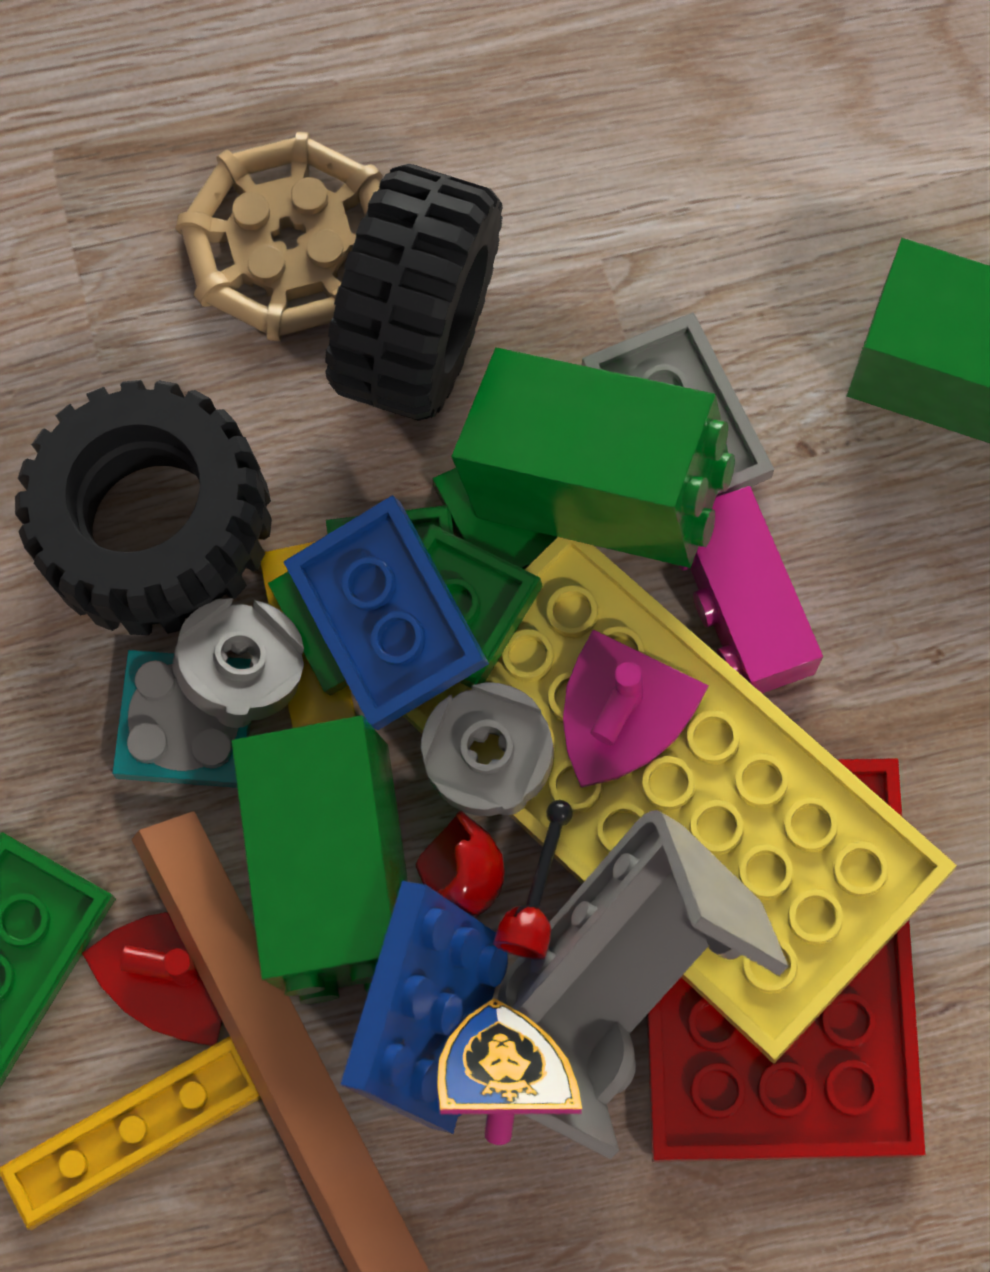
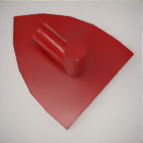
(155, 979)

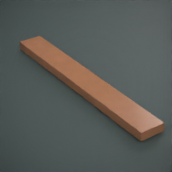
(276, 1050)

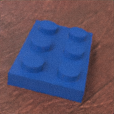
(385, 613)

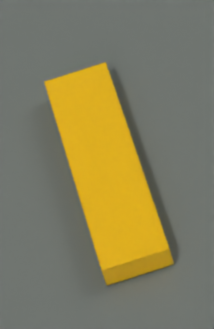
(128, 1133)

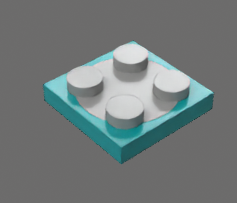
(165, 733)

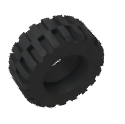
(413, 291)
(103, 445)

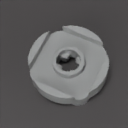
(230, 692)
(471, 716)

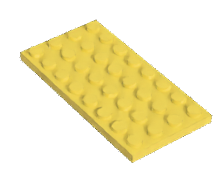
(742, 779)

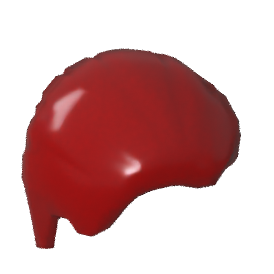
(463, 865)

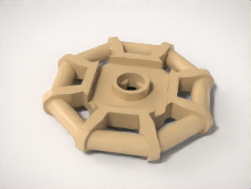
(261, 215)

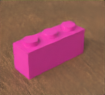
(752, 598)

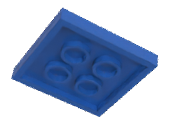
(427, 980)

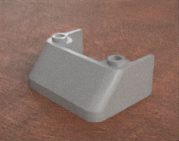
(622, 949)

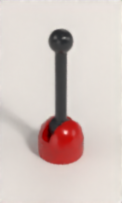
(526, 928)

